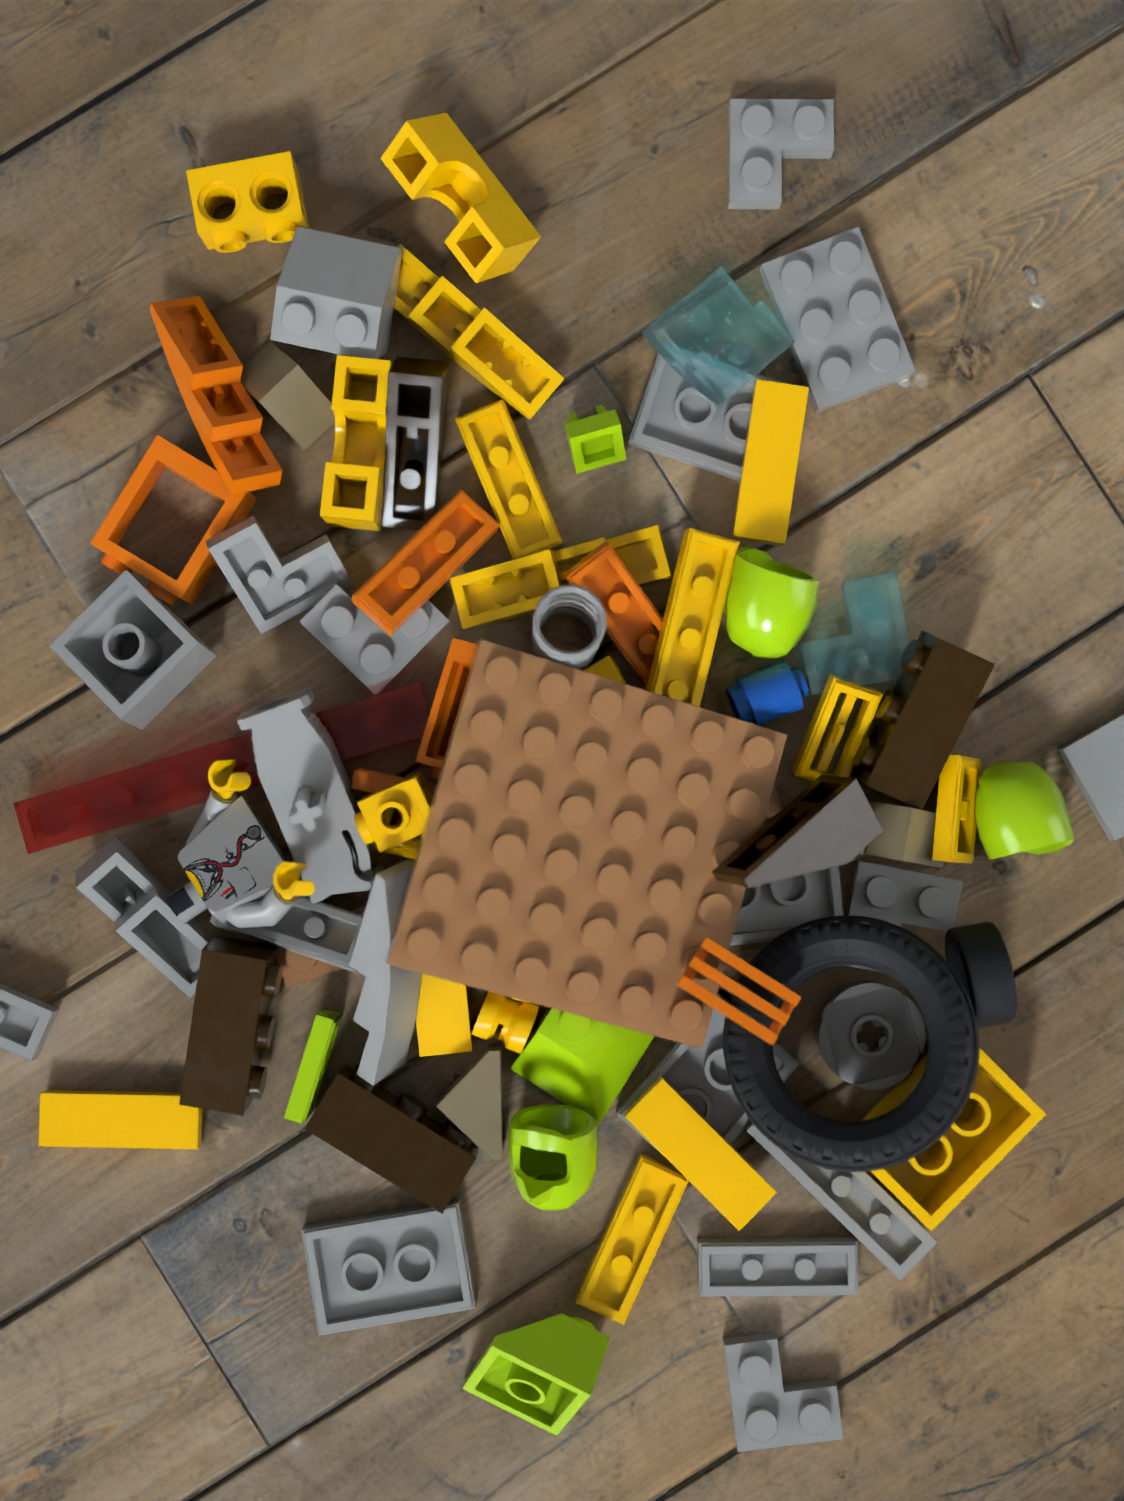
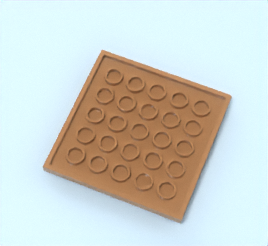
(583, 844)

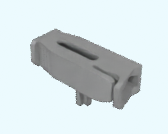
(310, 794)

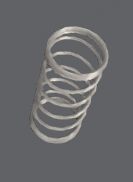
(575, 602)

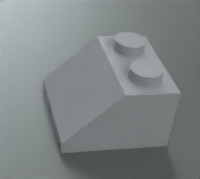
(337, 294)
(132, 651)

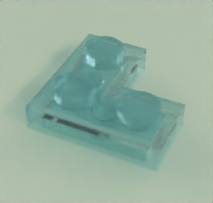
(874, 640)

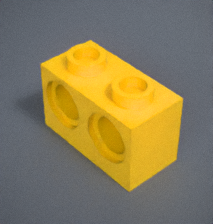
(247, 186)

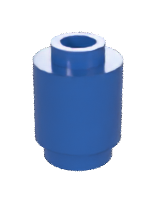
(768, 693)

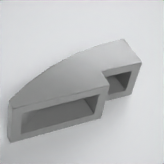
(141, 915)

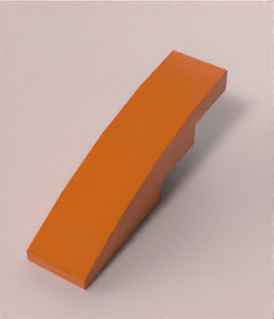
(213, 394)

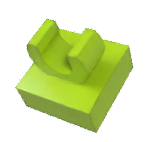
(595, 439)

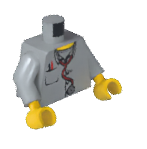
(235, 861)

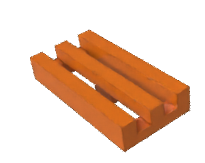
(779, 1016)

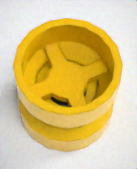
(506, 1021)

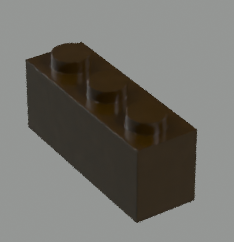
(921, 719)
(230, 1025)
(394, 1138)

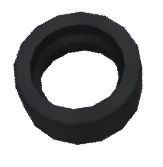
(985, 970)

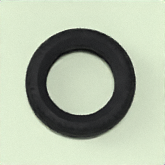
(949, 1065)

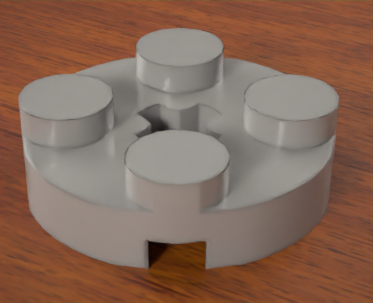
(896, 1050)

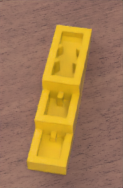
(473, 338)
(517, 585)

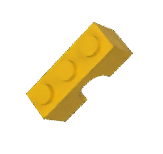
(438, 162)
(356, 474)

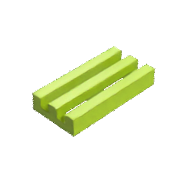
(313, 1065)

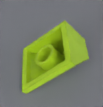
(580, 1060)
(541, 1370)

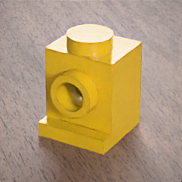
(408, 795)

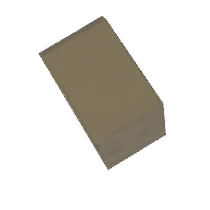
(288, 396)
(905, 834)
(477, 1102)

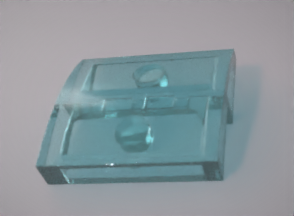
(718, 337)

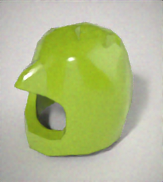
(768, 604)
(1020, 811)
(552, 1154)

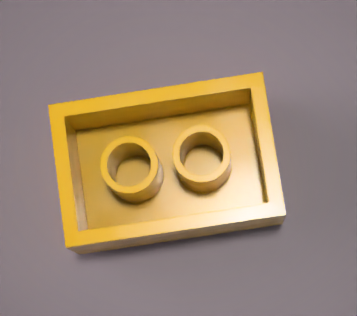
(982, 1135)

